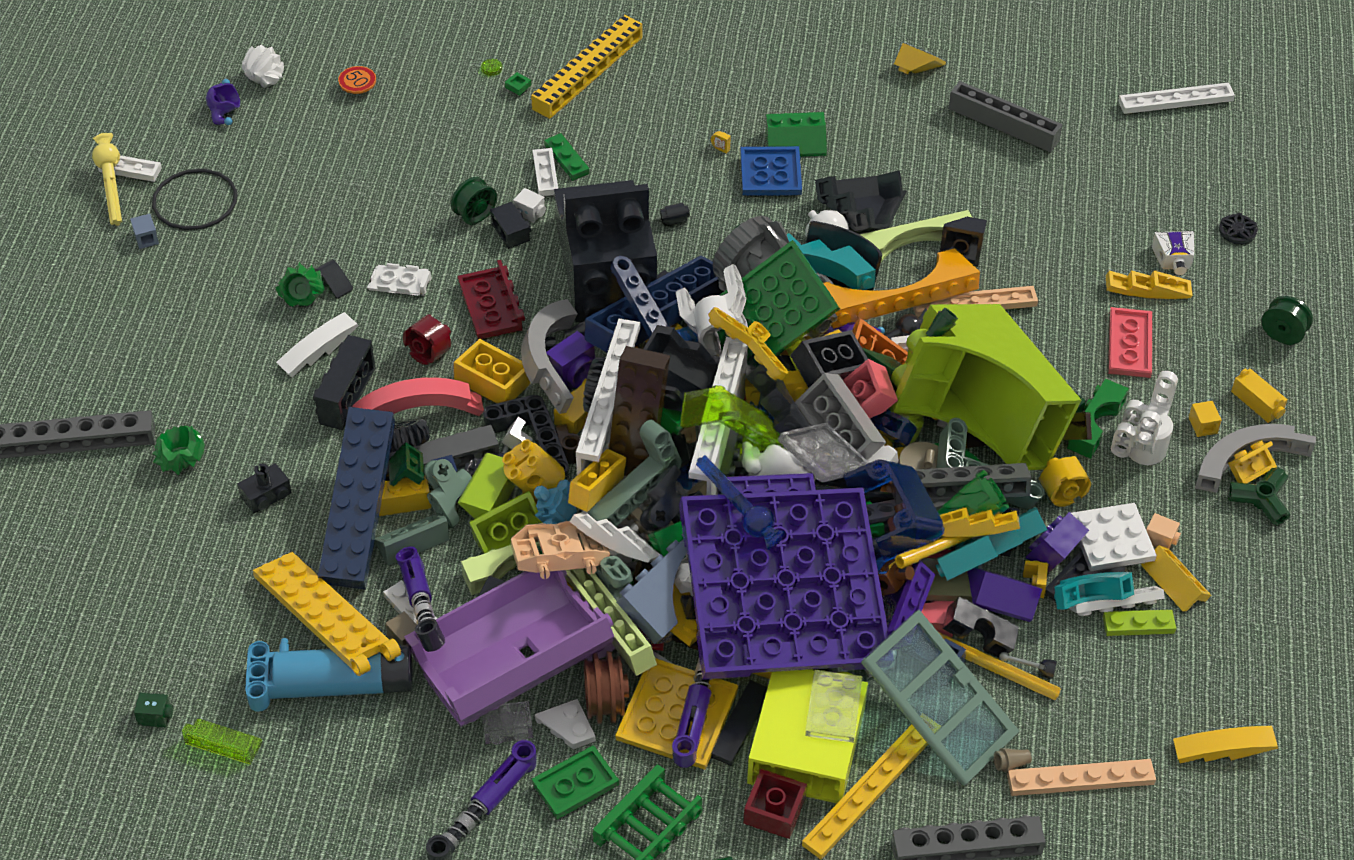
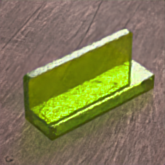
(222, 740)

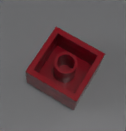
(775, 803)

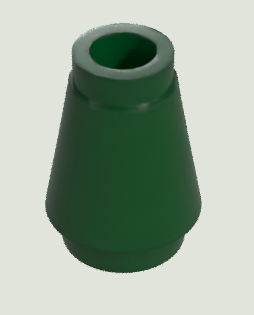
(942, 323)

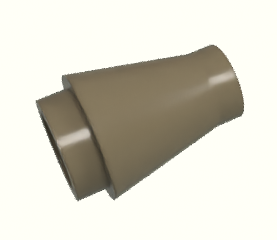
(1010, 759)

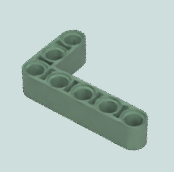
(952, 454)
(632, 489)

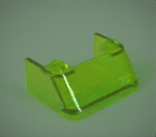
(722, 406)

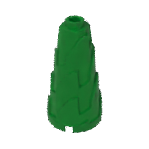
(977, 497)

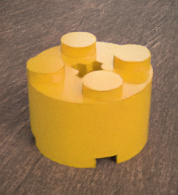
(1064, 480)

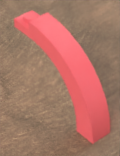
(423, 392)

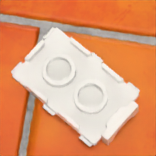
(400, 279)

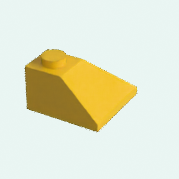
(916, 60)

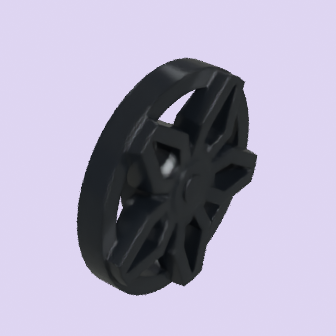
(1238, 228)

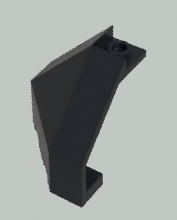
(863, 201)
(689, 365)

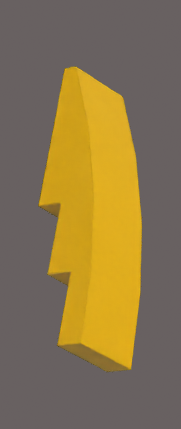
(1156, 285)
(961, 524)
(1225, 742)

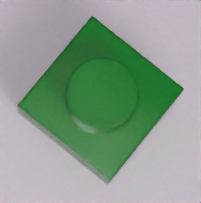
(518, 83)

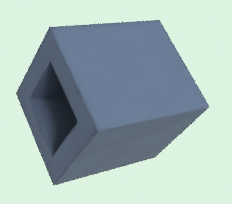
(144, 231)

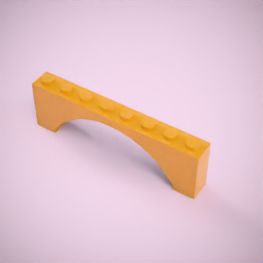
(949, 278)

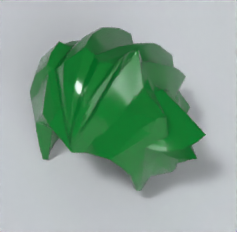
(300, 286)
(178, 449)

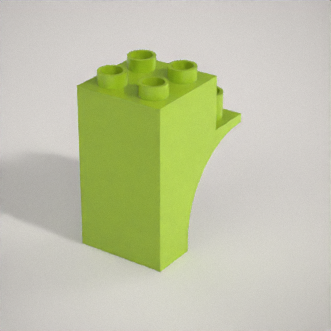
(990, 380)

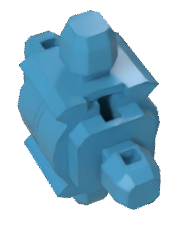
(554, 504)

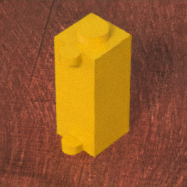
(1259, 395)

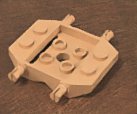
(562, 549)

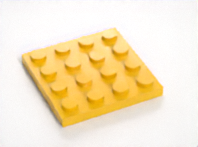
(658, 706)

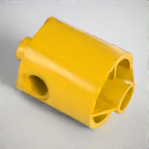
(531, 467)

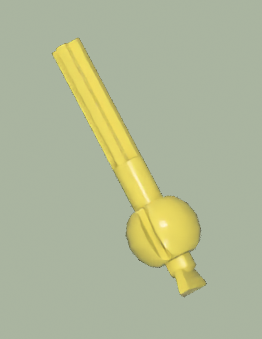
(106, 158)

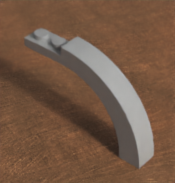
(535, 361)

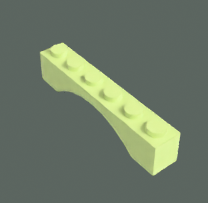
(926, 230)
(494, 564)

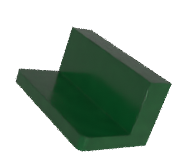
(407, 463)

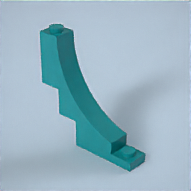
(839, 264)
(989, 546)

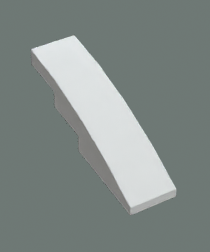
(314, 345)
(620, 540)

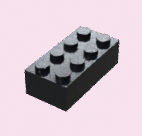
(344, 381)

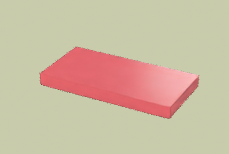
(1130, 342)

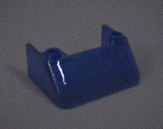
(917, 522)

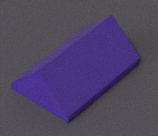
(1003, 594)

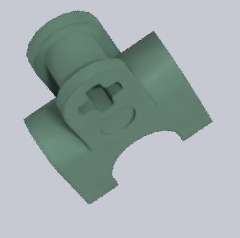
(447, 487)
(614, 575)

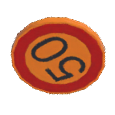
(357, 79)

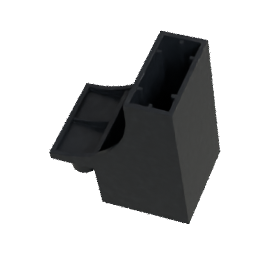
(595, 228)

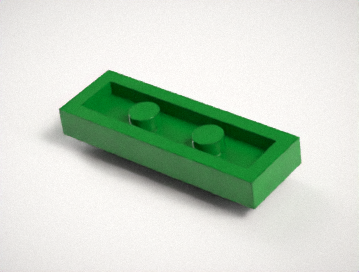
(567, 157)

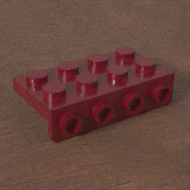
(491, 301)

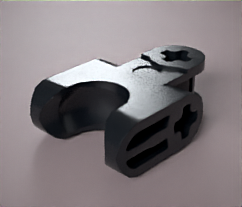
(664, 501)

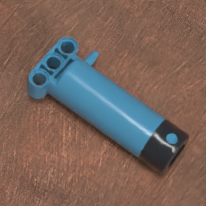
(319, 674)

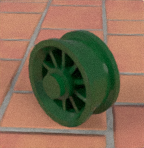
(473, 200)
(1287, 320)

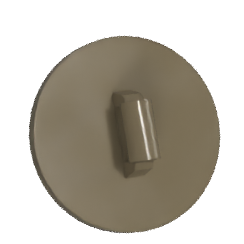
(920, 455)

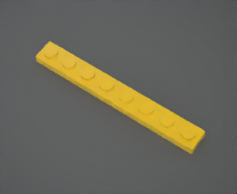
(864, 793)

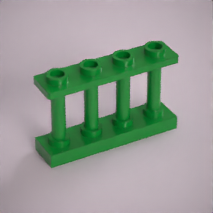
(639, 798)

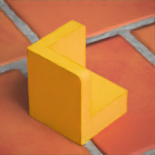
(1204, 418)

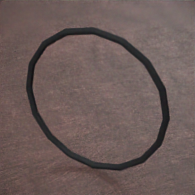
(198, 226)

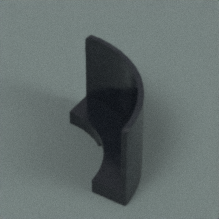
(838, 237)

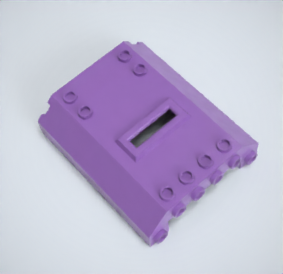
(484, 637)

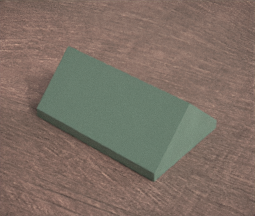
(419, 534)

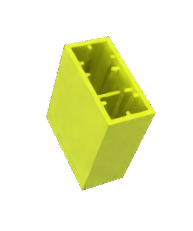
(784, 748)

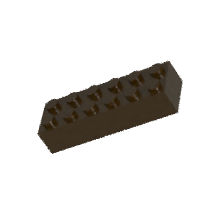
(637, 399)

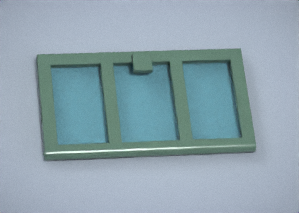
(940, 697)

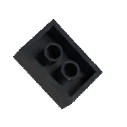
(828, 354)

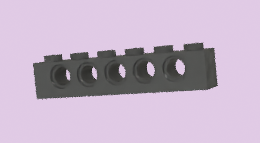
(944, 483)
(981, 848)

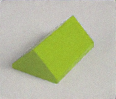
(487, 487)
(499, 525)

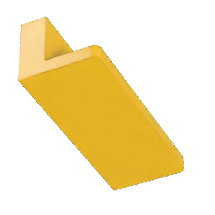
(1175, 579)

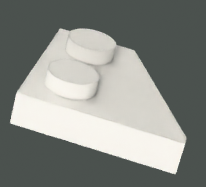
(568, 723)

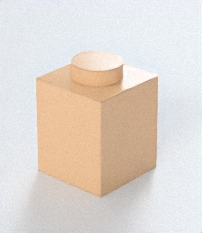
(1163, 531)

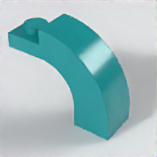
(1093, 587)

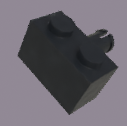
(264, 487)

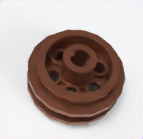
(605, 687)

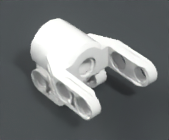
(697, 316)
(1151, 436)

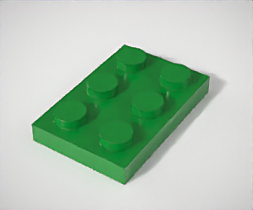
(575, 782)

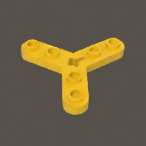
(753, 337)

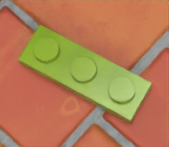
(1139, 622)

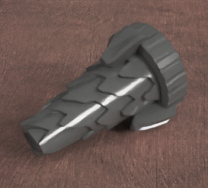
(749, 247)

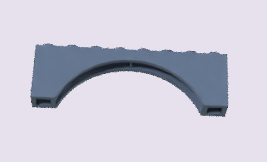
(651, 598)

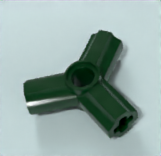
(1264, 495)

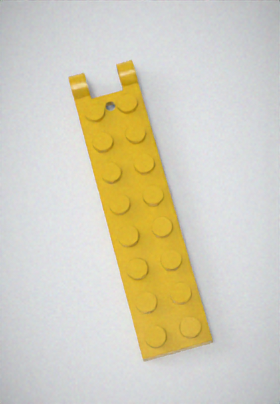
(325, 612)

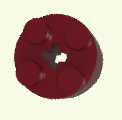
(427, 339)

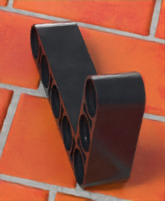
(536, 415)

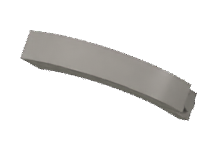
(1222, 452)

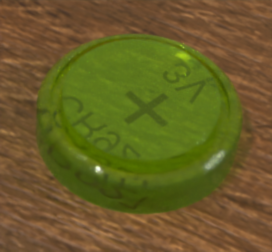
(491, 67)

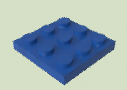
(771, 171)

